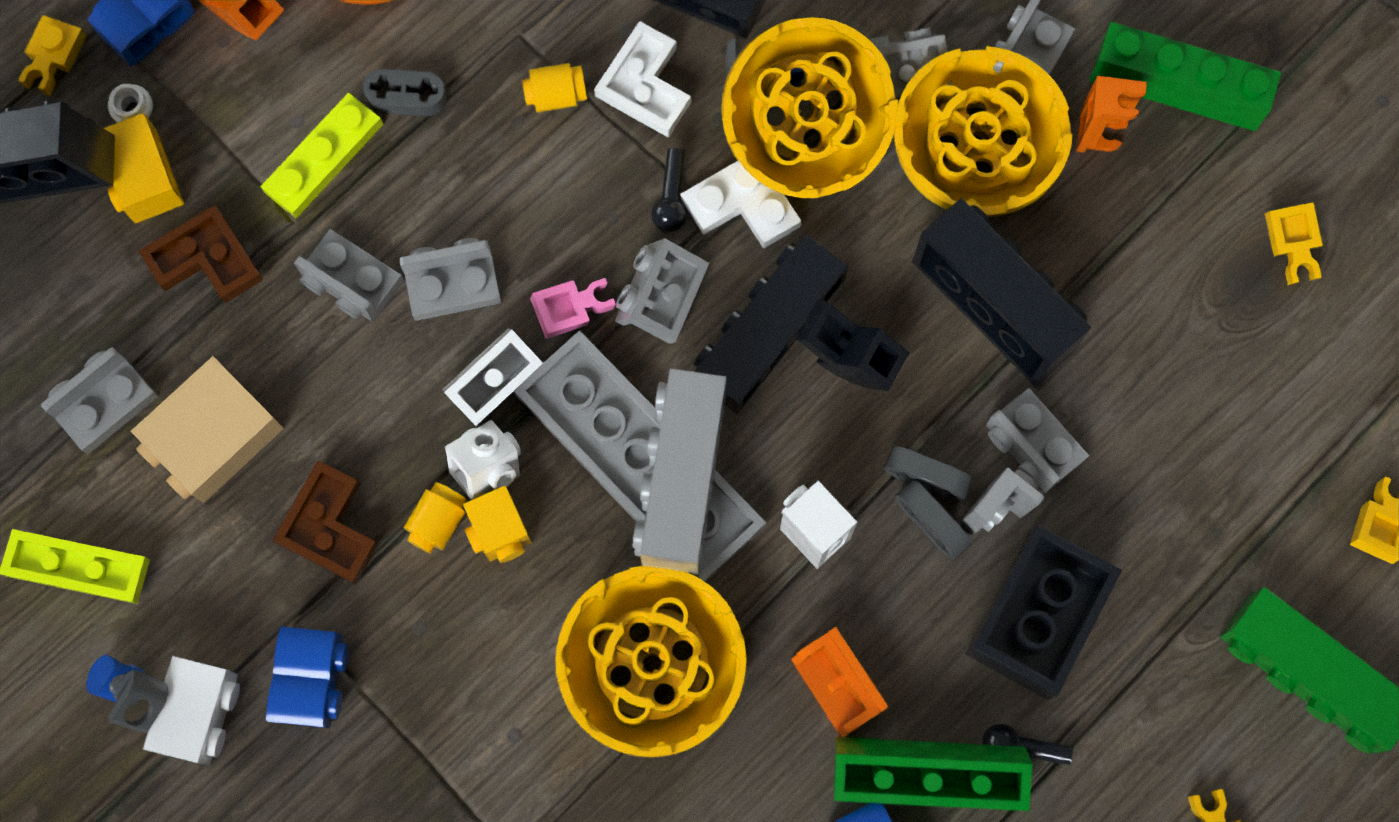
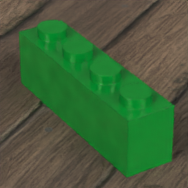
(1188, 76)
(1317, 670)
(932, 773)

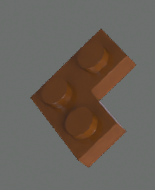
(202, 244)
(314, 526)

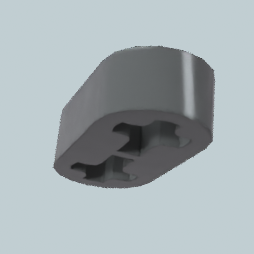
(405, 92)
(929, 473)
(933, 520)

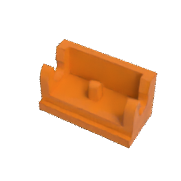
(1109, 105)
(839, 682)

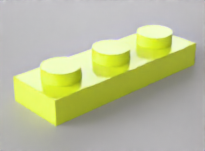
(322, 155)
(74, 566)

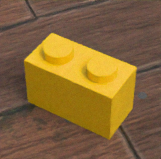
(141, 173)

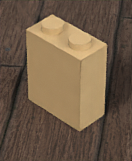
(205, 431)

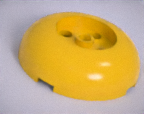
(1016, 100)
(850, 137)
(598, 640)

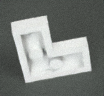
(634, 84)
(736, 193)

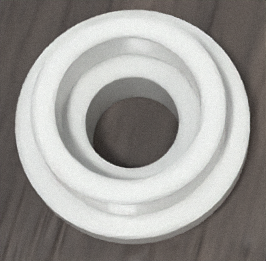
(127, 94)

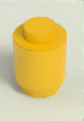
(554, 87)
(435, 518)

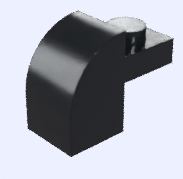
(850, 351)

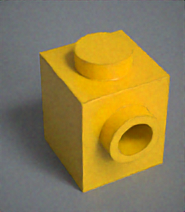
(496, 526)

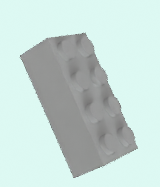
(683, 471)

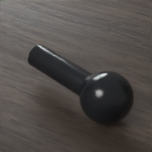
(669, 213)
(1006, 736)

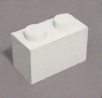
(492, 376)
(816, 523)
(194, 711)

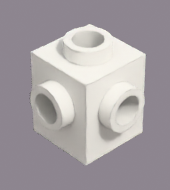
(483, 459)

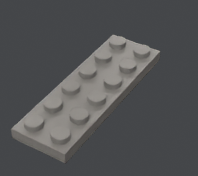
(609, 431)

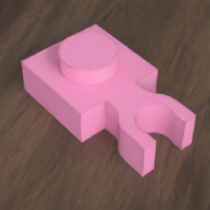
(566, 309)

